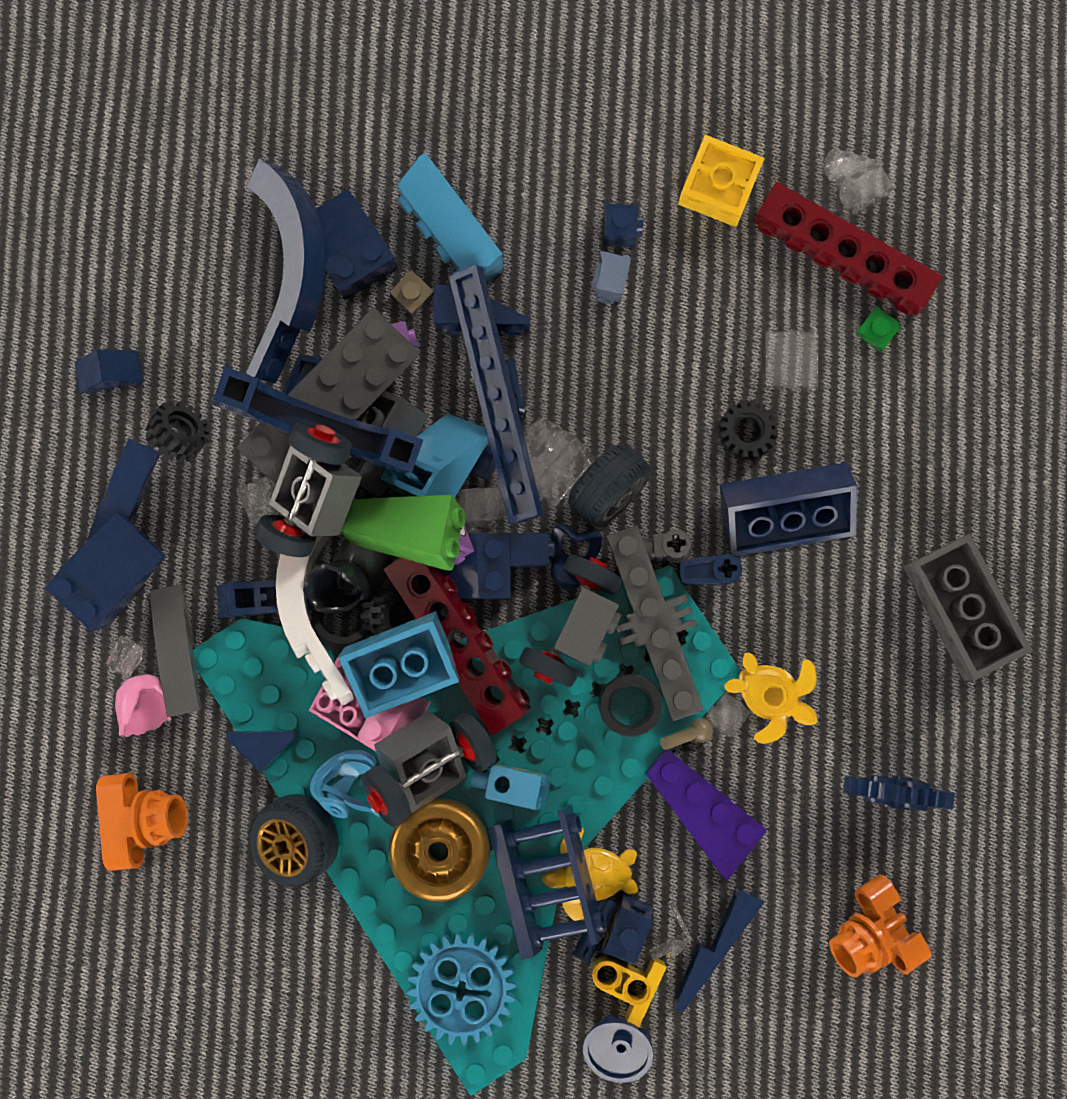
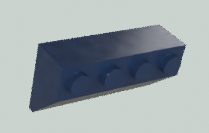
(789, 509)

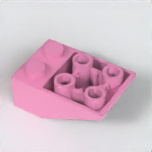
(351, 718)

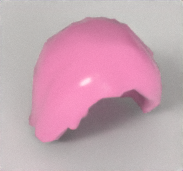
(140, 705)

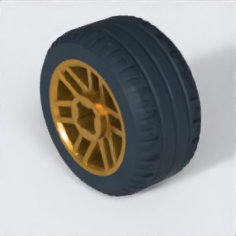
(293, 840)

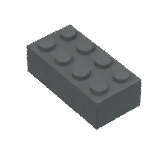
(967, 608)

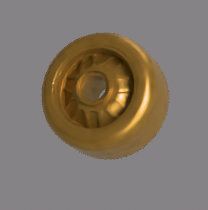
(467, 846)

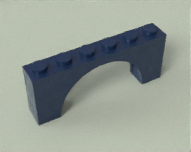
(259, 402)

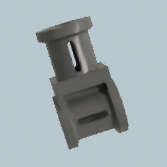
(660, 547)

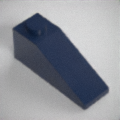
(248, 599)

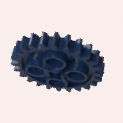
(898, 792)

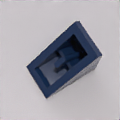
(108, 370)
(262, 747)

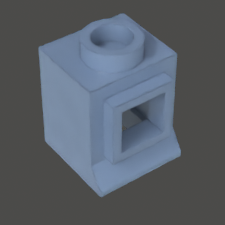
(610, 277)

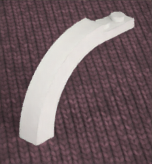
(296, 622)

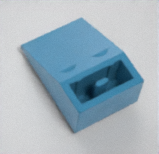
(444, 459)

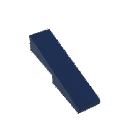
(705, 959)

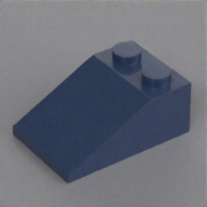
(353, 246)
(484, 571)
(105, 573)

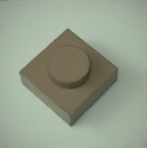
(412, 293)

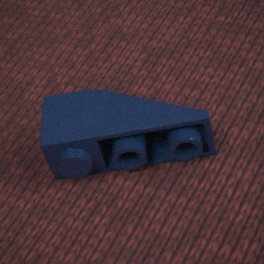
(448, 321)

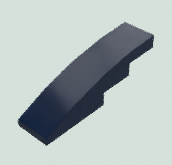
(126, 485)

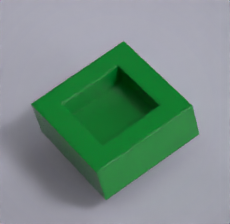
(878, 329)

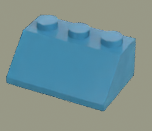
(399, 665)

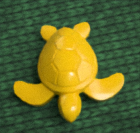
(775, 695)
(607, 873)

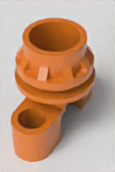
(135, 820)
(879, 936)

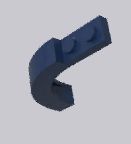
(302, 267)

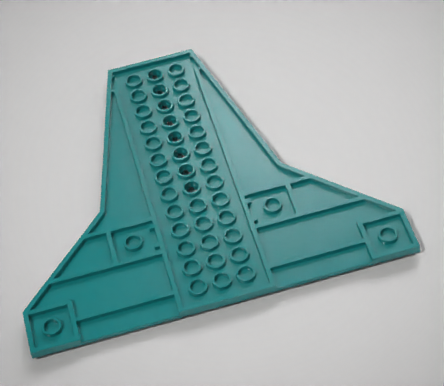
(591, 768)

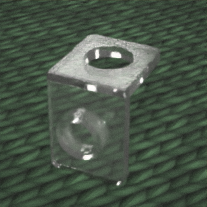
(674, 946)

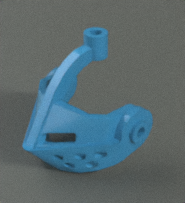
(348, 765)

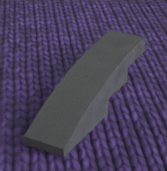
(175, 650)

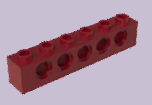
(864, 247)
(475, 684)

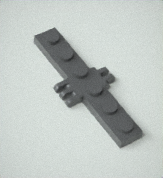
(655, 623)

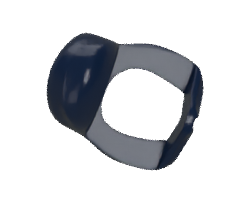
(558, 575)

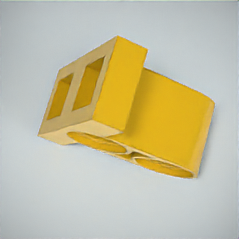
(623, 977)

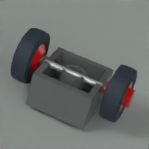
(310, 491)
(585, 626)
(424, 763)

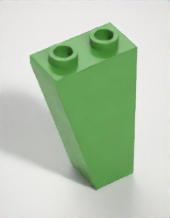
(408, 527)

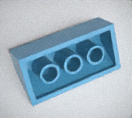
(447, 220)

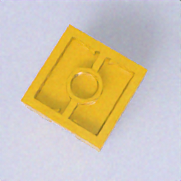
(720, 181)

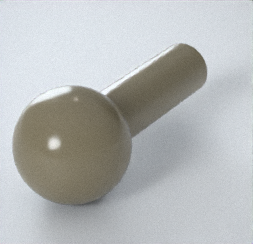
(699, 732)

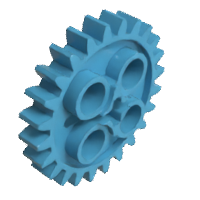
(455, 1018)

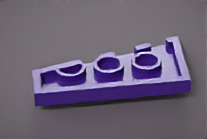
(711, 818)

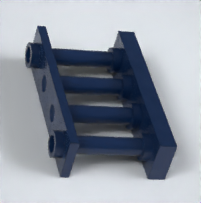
(523, 903)

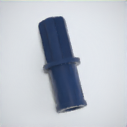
(608, 908)

